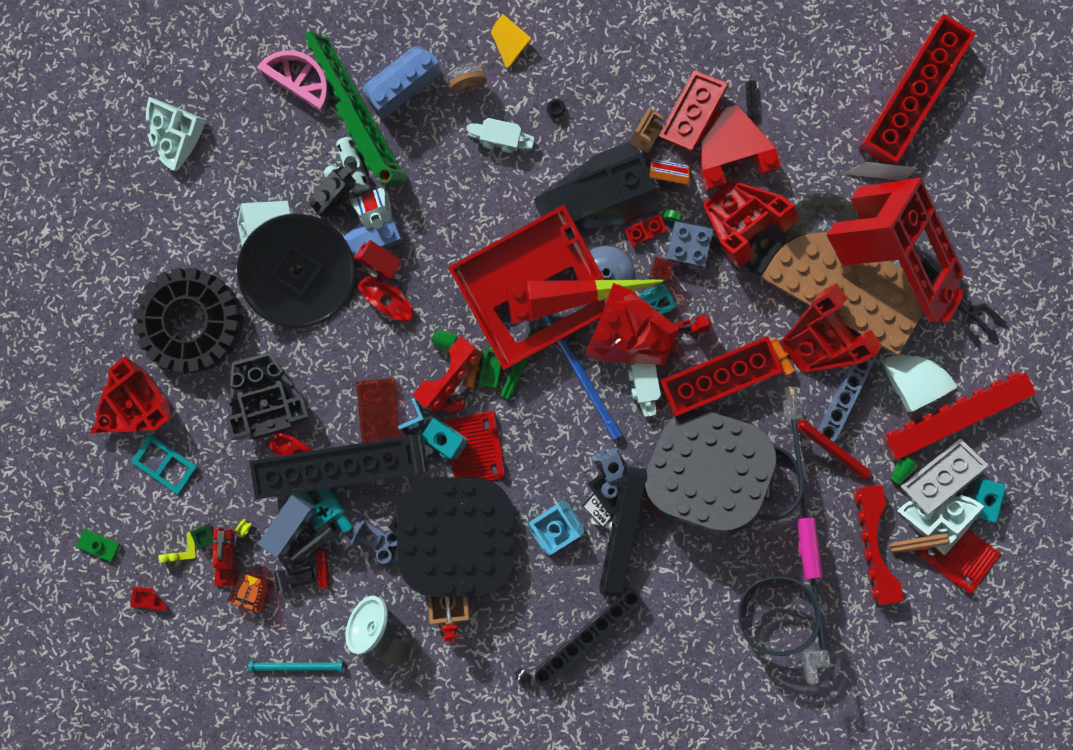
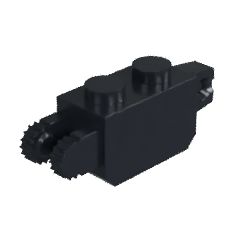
(334, 188)

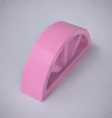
(268, 63)

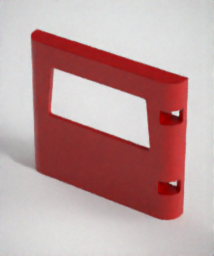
(522, 256)

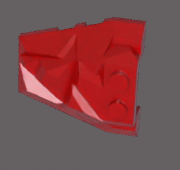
(631, 331)

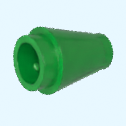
(903, 469)

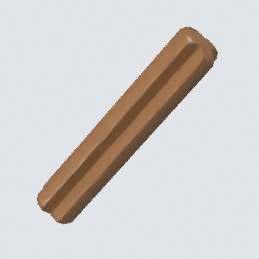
(920, 543)

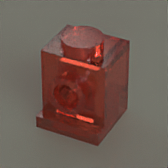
(661, 269)

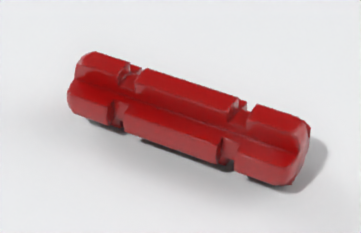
(322, 569)

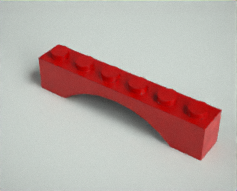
(871, 504)

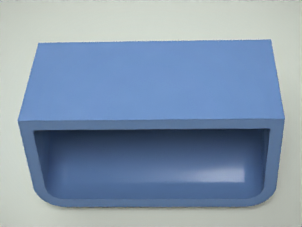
(401, 80)

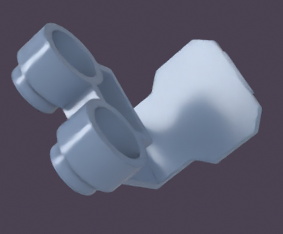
(612, 479)
(379, 545)

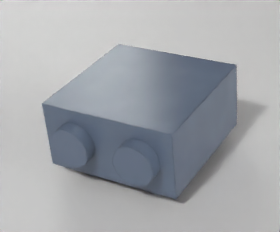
(689, 245)

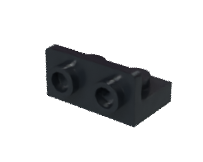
(764, 251)

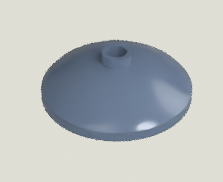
(614, 261)

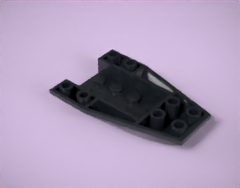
(604, 190)

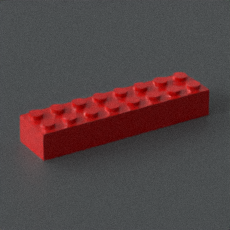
(917, 90)

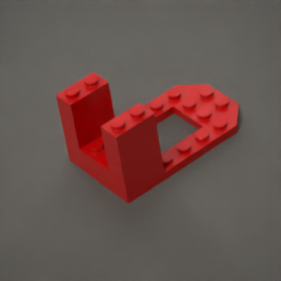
(887, 230)

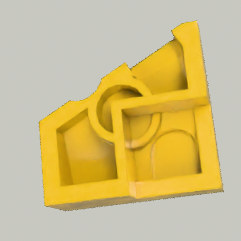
(509, 40)

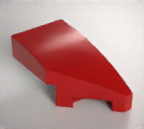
(146, 598)

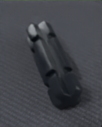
(751, 99)

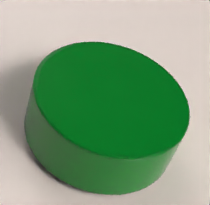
(672, 216)

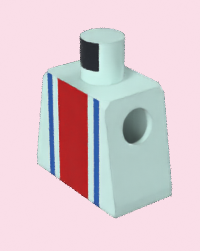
(373, 208)

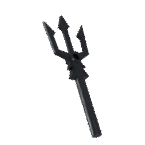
(970, 310)

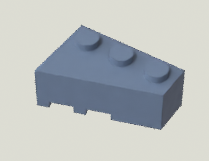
(286, 526)

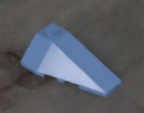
(385, 236)

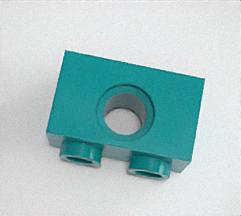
(455, 441)
(996, 493)

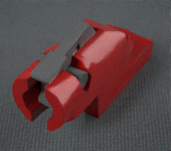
(224, 556)

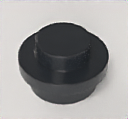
(556, 108)
(522, 676)

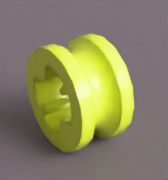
(243, 528)

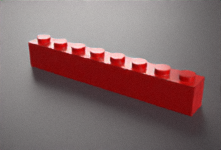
(959, 415)

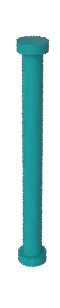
(295, 666)

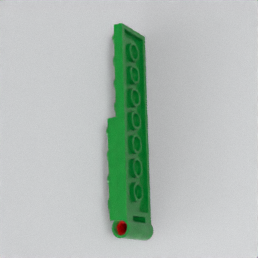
(355, 114)

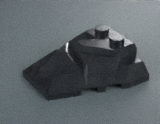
(262, 399)

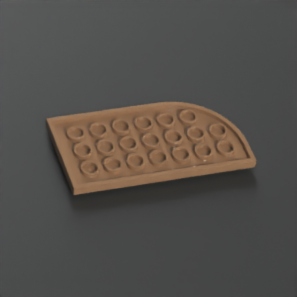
(876, 291)

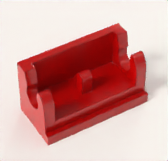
(377, 259)

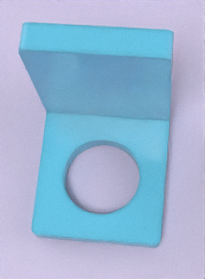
(413, 423)

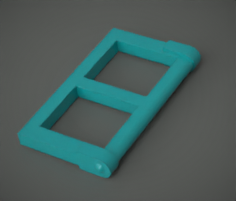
(171, 453)

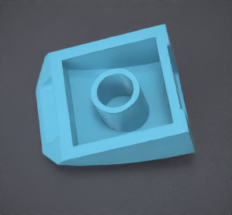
(556, 527)

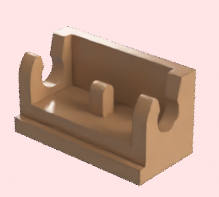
(647, 130)

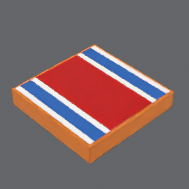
(669, 171)

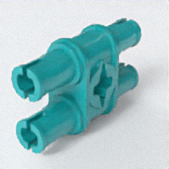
(335, 512)

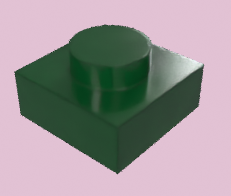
(202, 536)

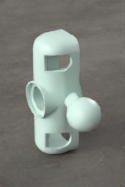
(347, 156)

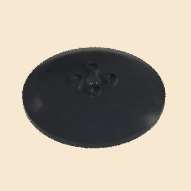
(296, 298)

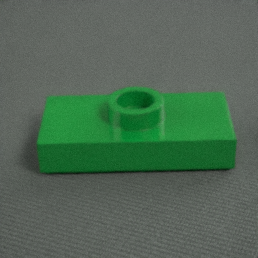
(490, 370)
(98, 545)

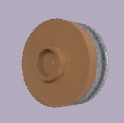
(466, 77)

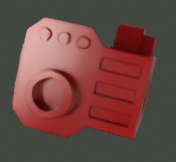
(701, 325)

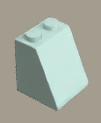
(254, 214)

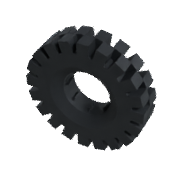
(215, 339)

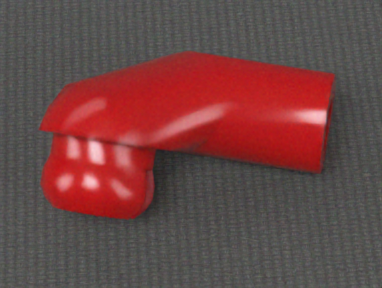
(454, 407)

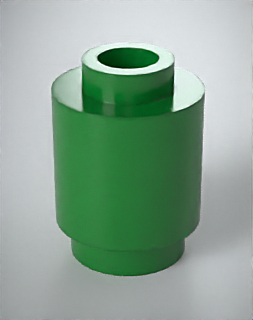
(443, 340)

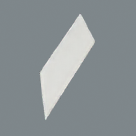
(881, 171)

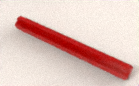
(833, 449)

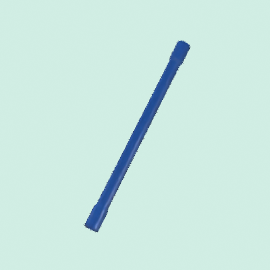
(609, 423)

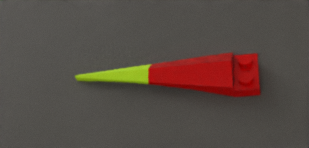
(543, 298)

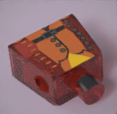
(251, 590)

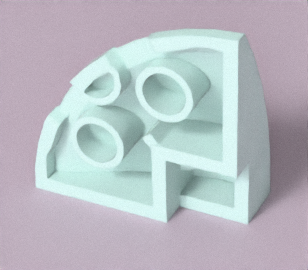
(172, 132)
(917, 380)
(951, 518)

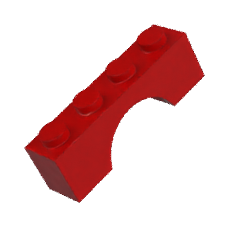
(463, 359)

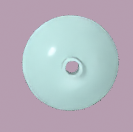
(366, 625)

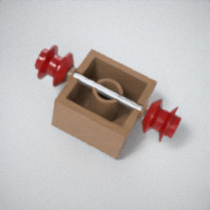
(448, 611)

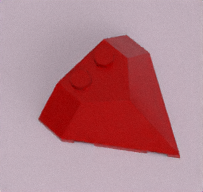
(130, 401)

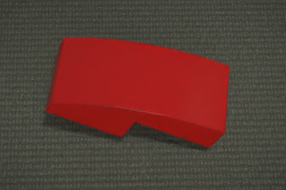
(646, 230)

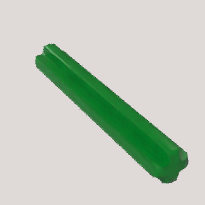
(515, 374)

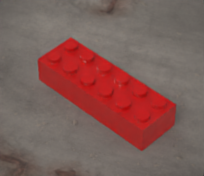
(720, 376)

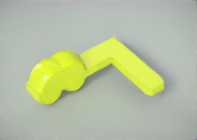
(180, 556)

